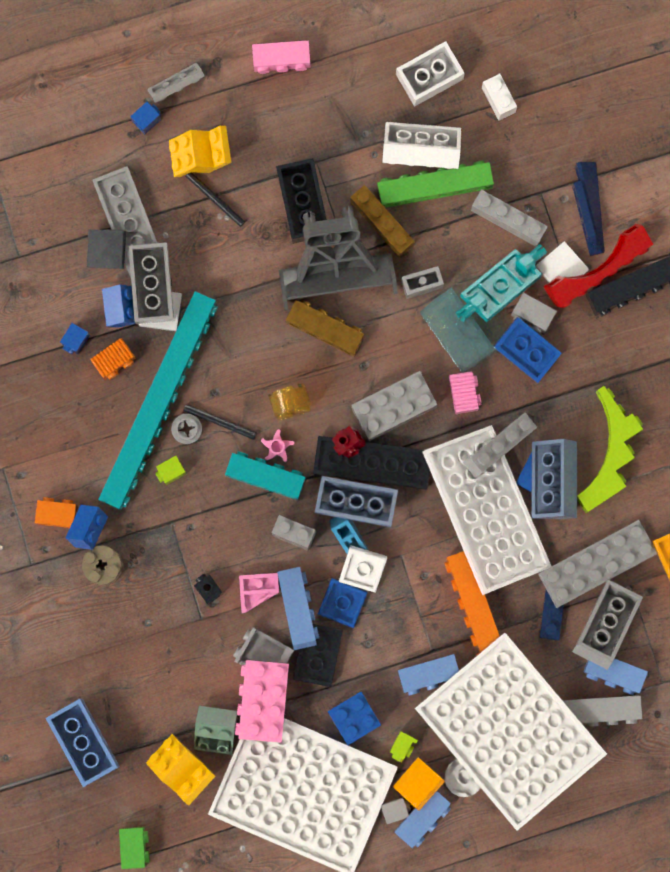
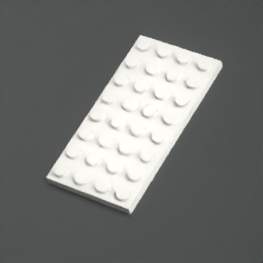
(487, 513)

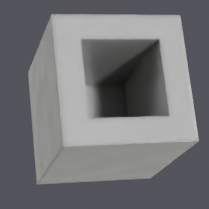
(395, 810)

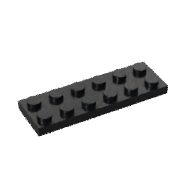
(374, 464)

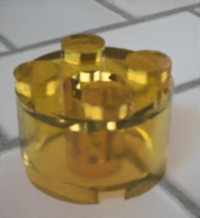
(290, 401)

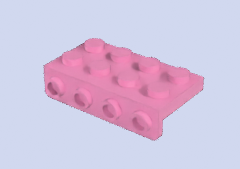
(262, 701)

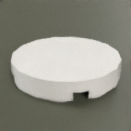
(459, 780)

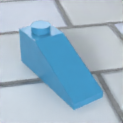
(347, 533)

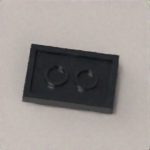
(318, 662)

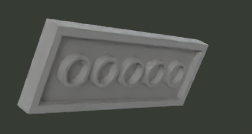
(124, 209)
(597, 563)

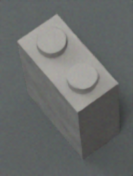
(293, 532)

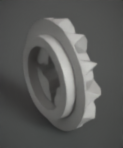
(178, 424)

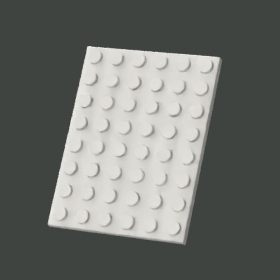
(510, 731)
(305, 794)

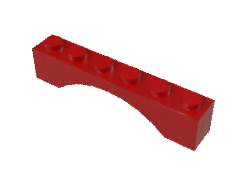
(630, 244)

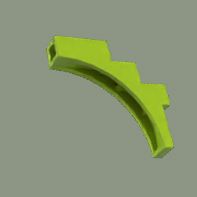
(618, 454)

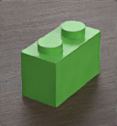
(133, 847)

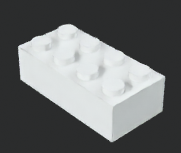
(422, 145)

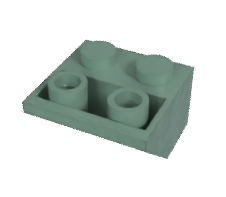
(215, 730)

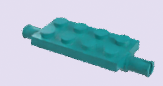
(501, 284)

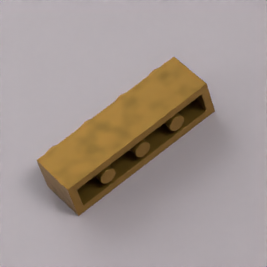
(382, 221)
(325, 328)

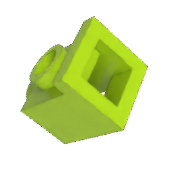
(402, 746)

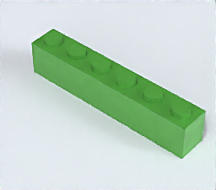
(435, 185)

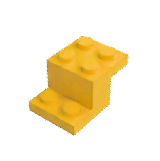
(200, 151)
(180, 769)

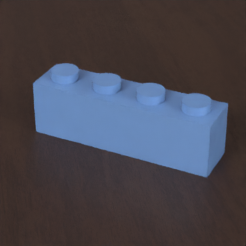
(297, 608)

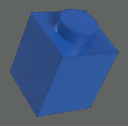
(146, 117)
(74, 339)

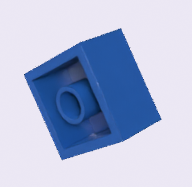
(354, 718)

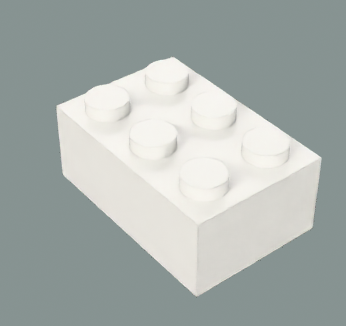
(430, 73)

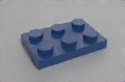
(527, 350)

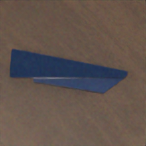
(588, 204)

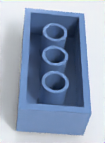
(82, 742)

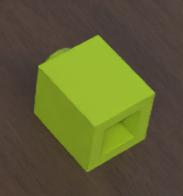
(170, 470)

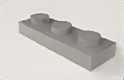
(175, 82)

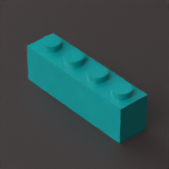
(265, 476)

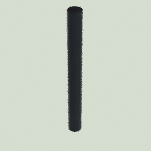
(215, 199)
(219, 421)

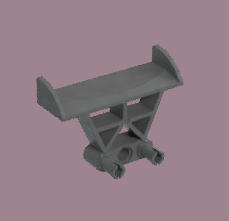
(337, 268)

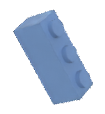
(427, 674)
(619, 674)
(421, 821)

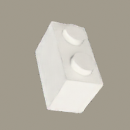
(499, 97)

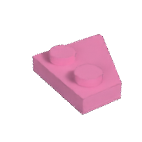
(257, 589)

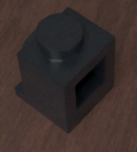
(213, 593)

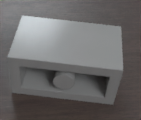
(422, 282)
(533, 313)

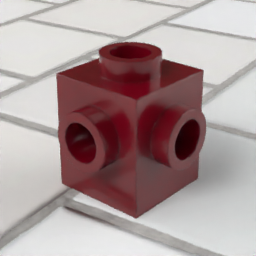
(348, 442)

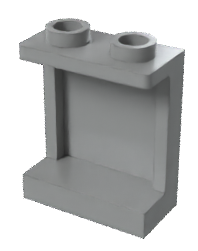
(262, 648)

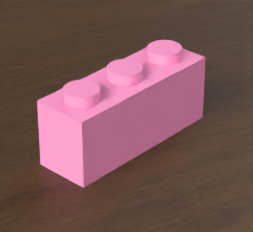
(281, 56)

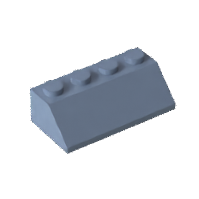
(554, 479)
(356, 501)

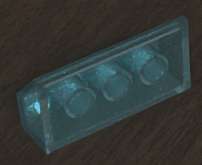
(461, 339)

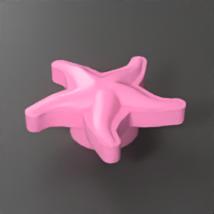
(277, 446)

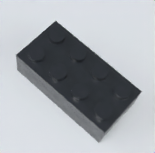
(300, 195)

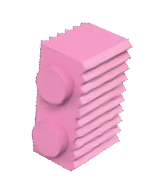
(464, 392)

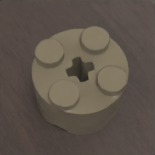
(93, 559)

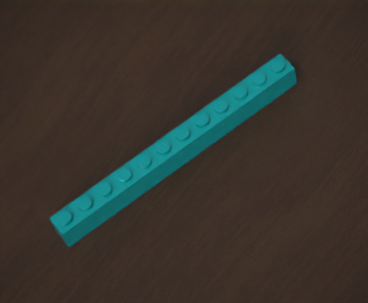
(158, 400)

